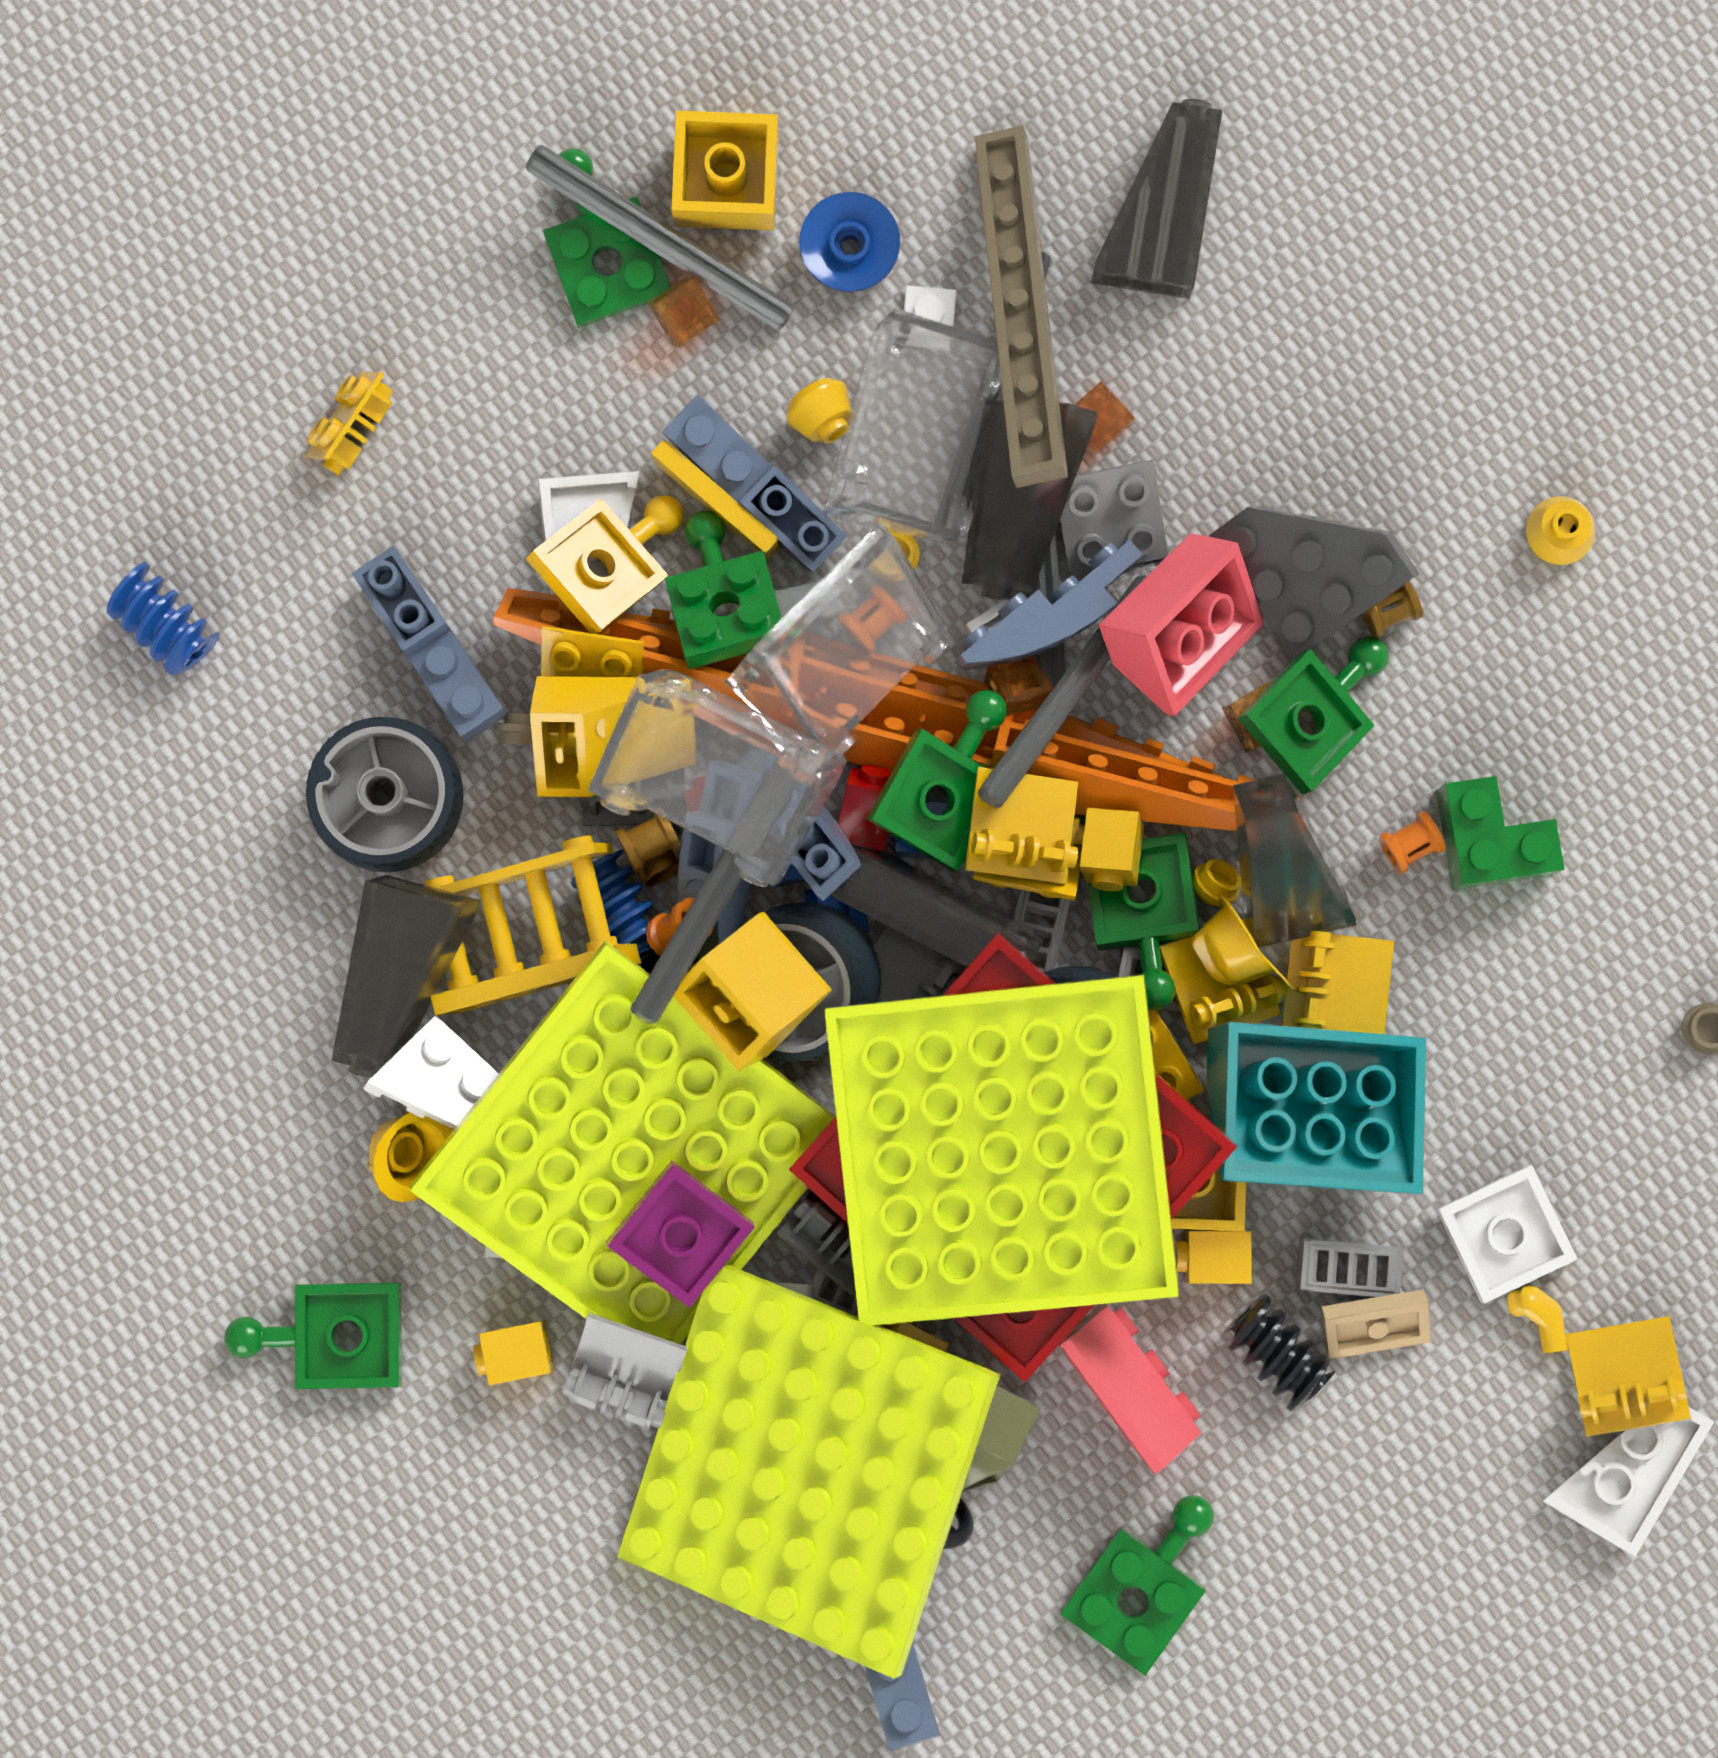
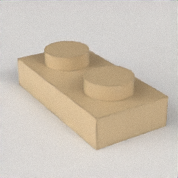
(1376, 1324)

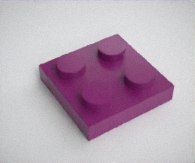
(680, 1234)

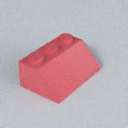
(1183, 621)
(1131, 1386)

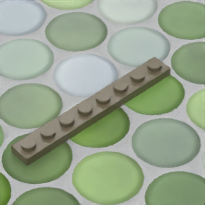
(1020, 308)

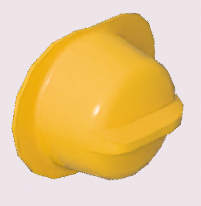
(1230, 950)
(402, 1150)

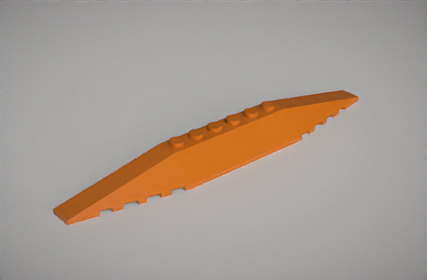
(1107, 766)

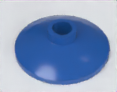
(849, 218)

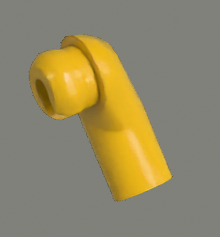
(1544, 1312)

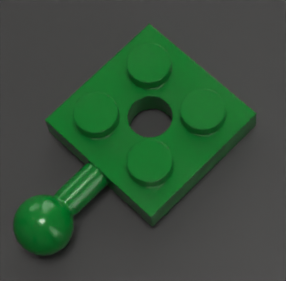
(573, 252)
(702, 590)
(1337, 717)
(929, 763)
(1163, 918)
(317, 1356)
(1131, 1563)

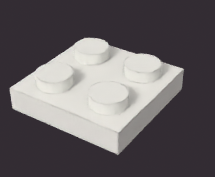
(1506, 1234)

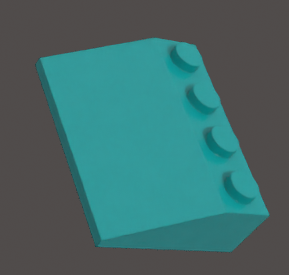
(1319, 1106)

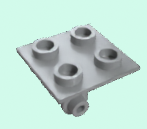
(1113, 508)
(624, 1370)

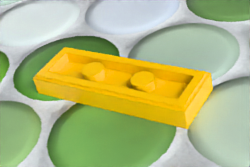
(714, 499)

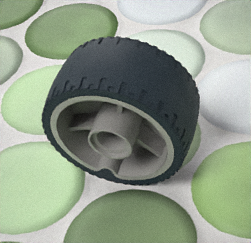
(424, 803)
(843, 960)

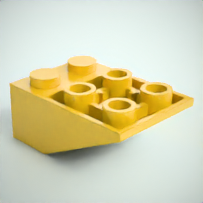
(572, 729)

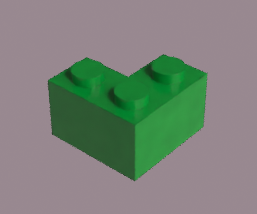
(1482, 847)

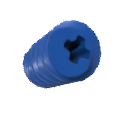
(158, 622)
(621, 910)

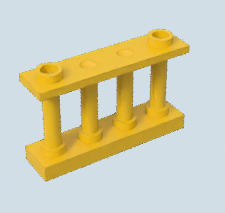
(556, 964)

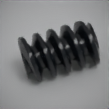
(1278, 1352)

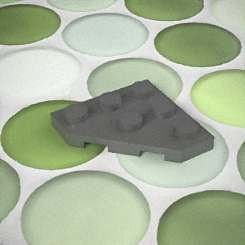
(1314, 571)

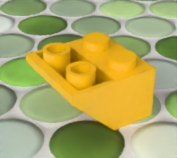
(751, 991)

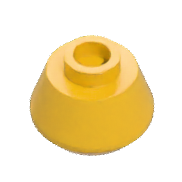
(821, 410)
(1555, 542)

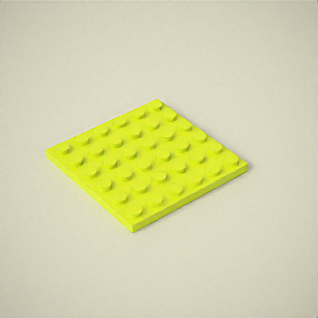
(589, 1126)
(1002, 1151)
(808, 1468)

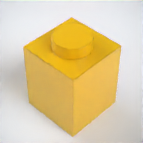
(1111, 848)
(1215, 1257)
(514, 1353)

